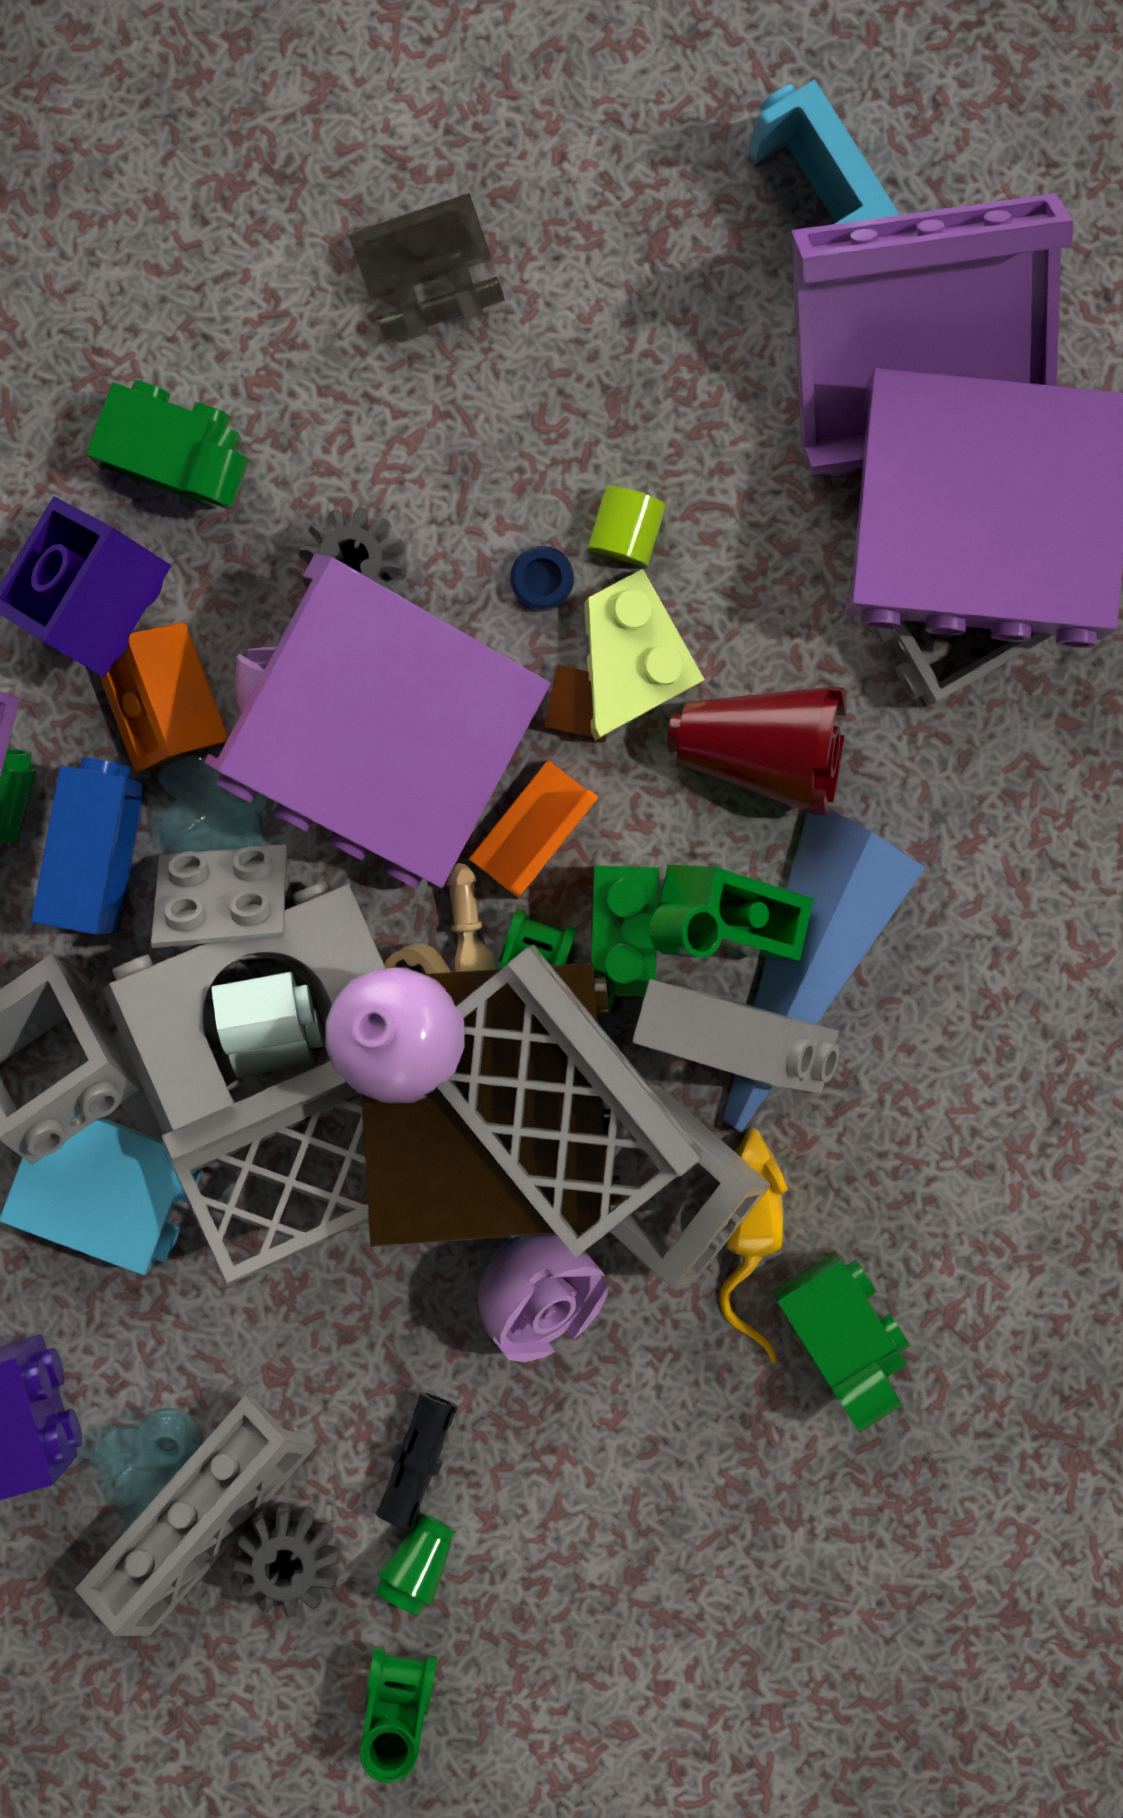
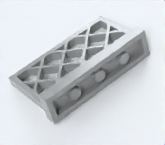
(610, 1078)
(248, 1124)

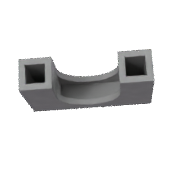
(163, 1003)

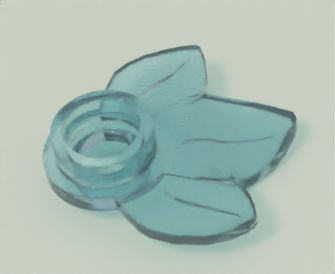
(204, 812)
(140, 1462)

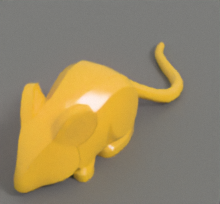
(759, 1232)

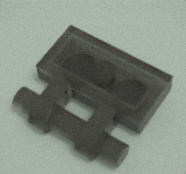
(420, 249)

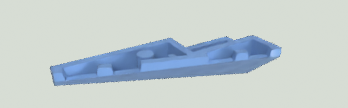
(855, 891)

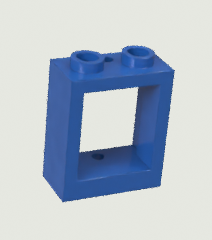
(89, 847)

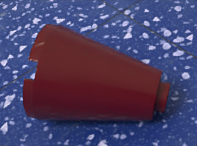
(767, 743)

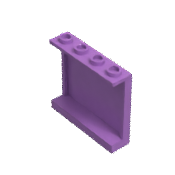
(922, 294)
(990, 508)
(379, 725)

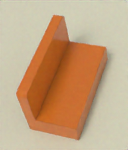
(162, 698)
(533, 829)

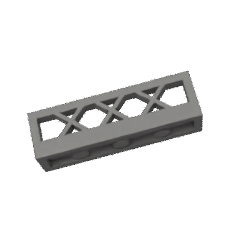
(193, 1520)

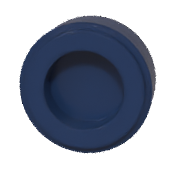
(542, 578)

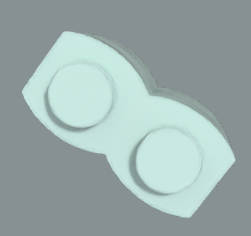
(266, 1024)

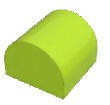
(627, 526)

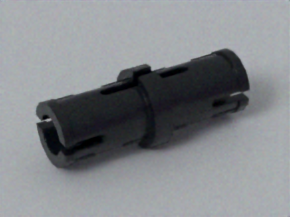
(416, 1460)

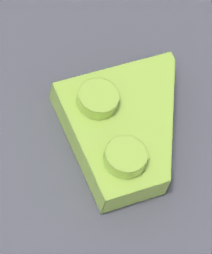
(633, 654)

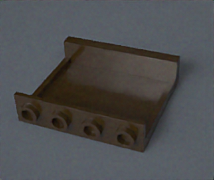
(433, 1173)

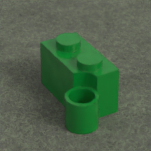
(169, 445)
(729, 911)
(620, 928)
(846, 1336)

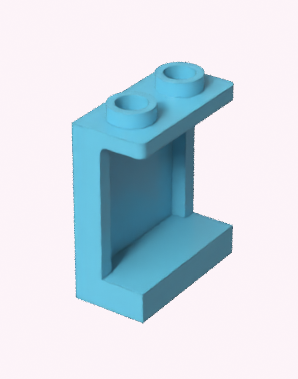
(823, 150)
(102, 1196)

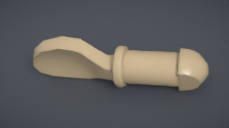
(471, 951)

